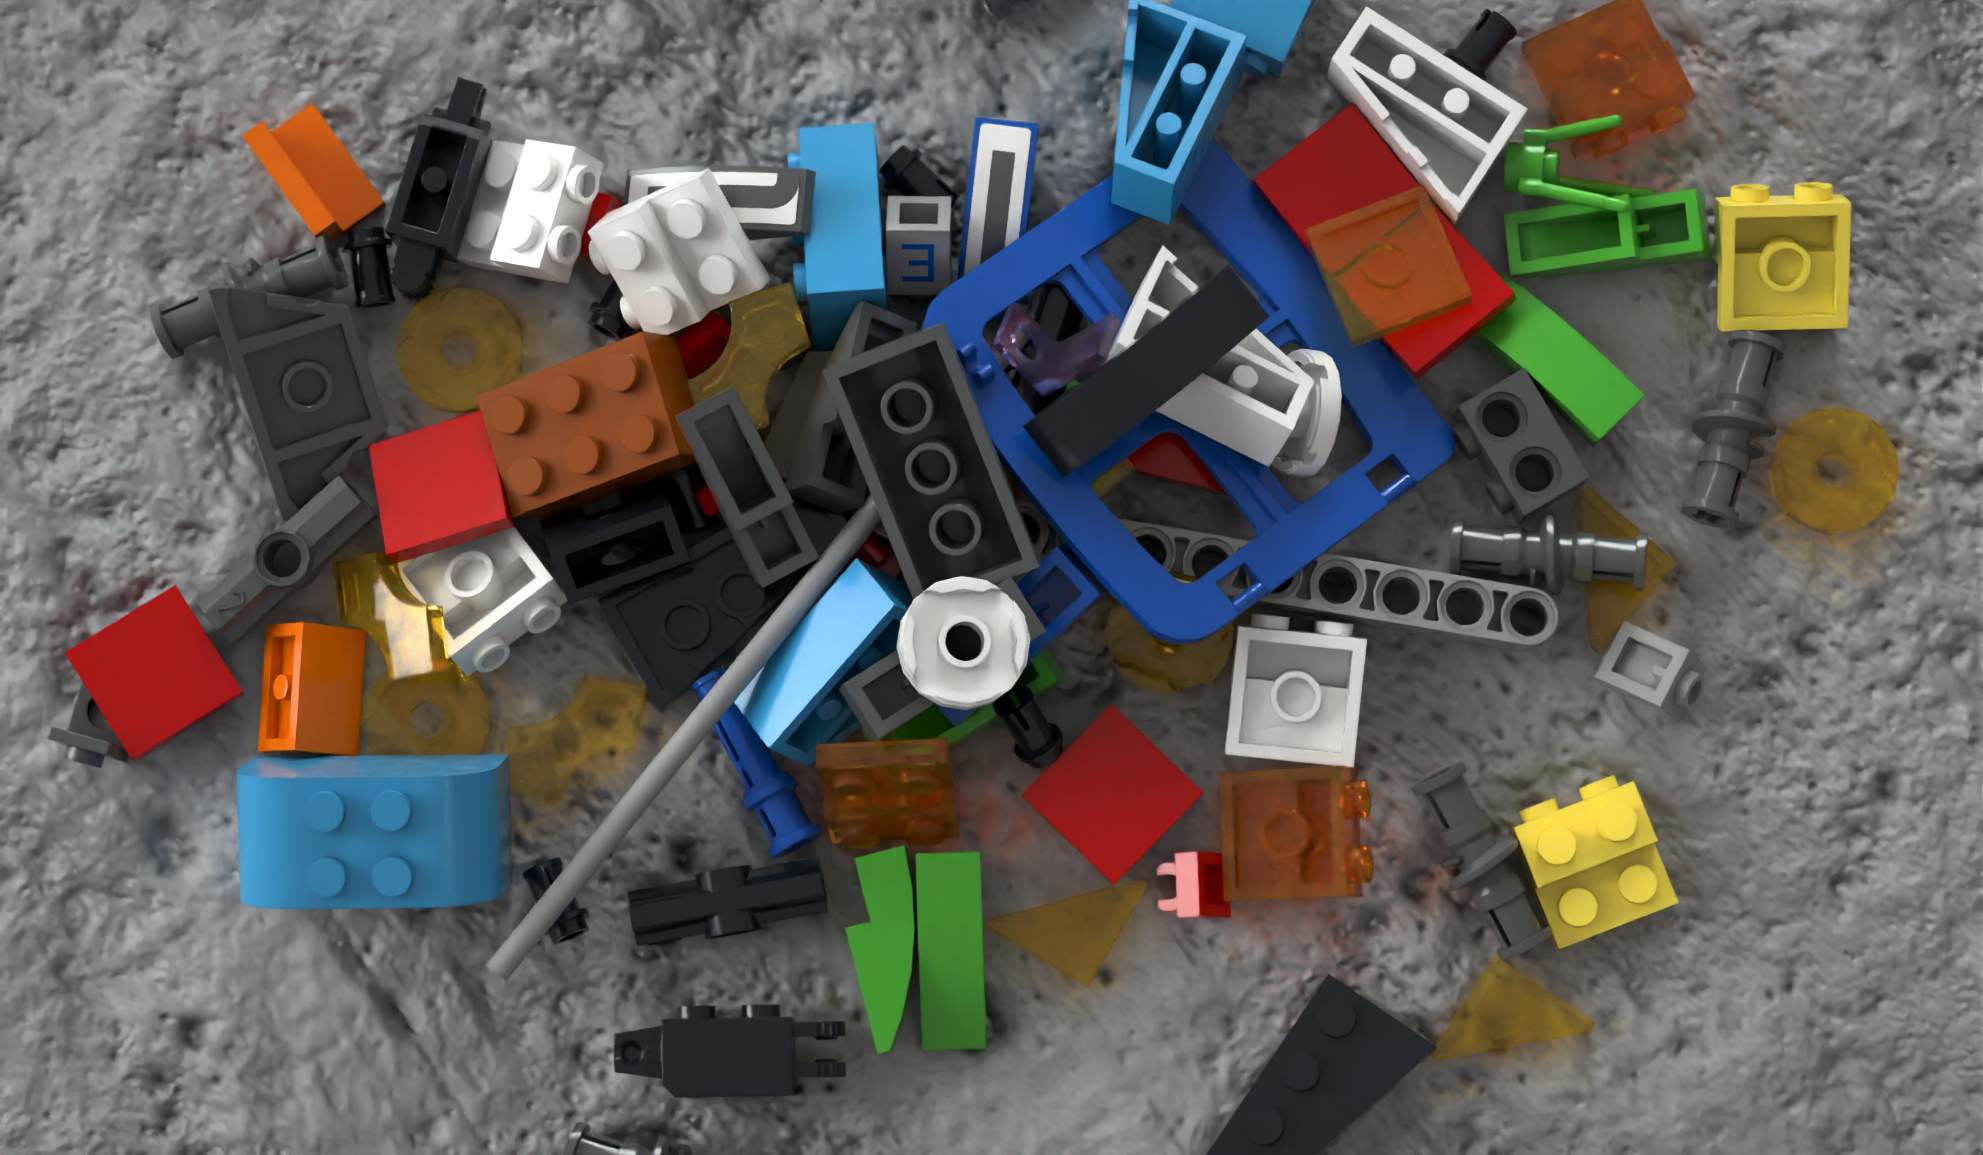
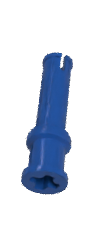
(767, 787)

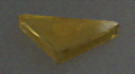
(1613, 601)
(1074, 931)
(1506, 1012)

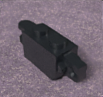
(438, 189)
(726, 1055)

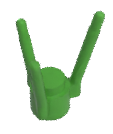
(1536, 170)

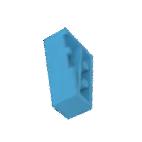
(1171, 102)
(846, 228)

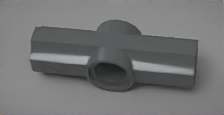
(255, 586)

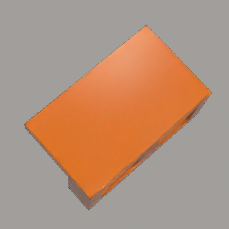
(315, 173)
(311, 689)

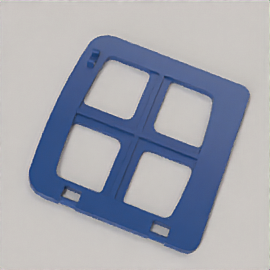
(1289, 533)

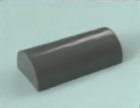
(930, 462)

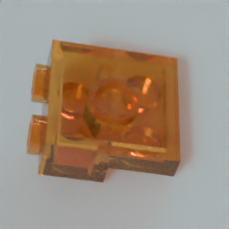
(1609, 67)
(889, 792)
(1294, 834)

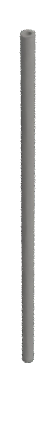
(693, 731)

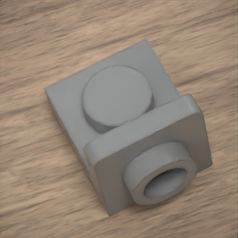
(1653, 671)

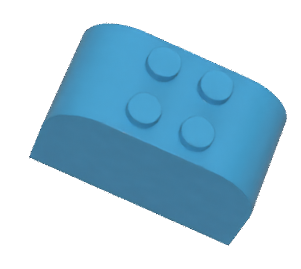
(374, 831)

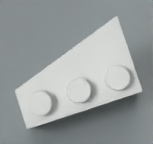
(1425, 109)
(1243, 398)

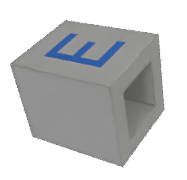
(918, 245)

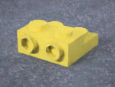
(1782, 258)
(1592, 861)

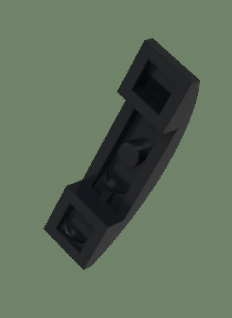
(1147, 372)

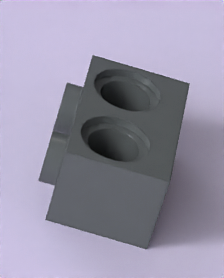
(1535, 440)

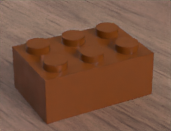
(590, 425)

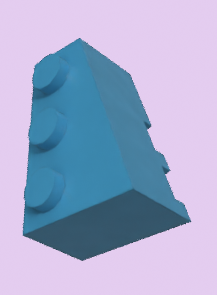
(797, 691)

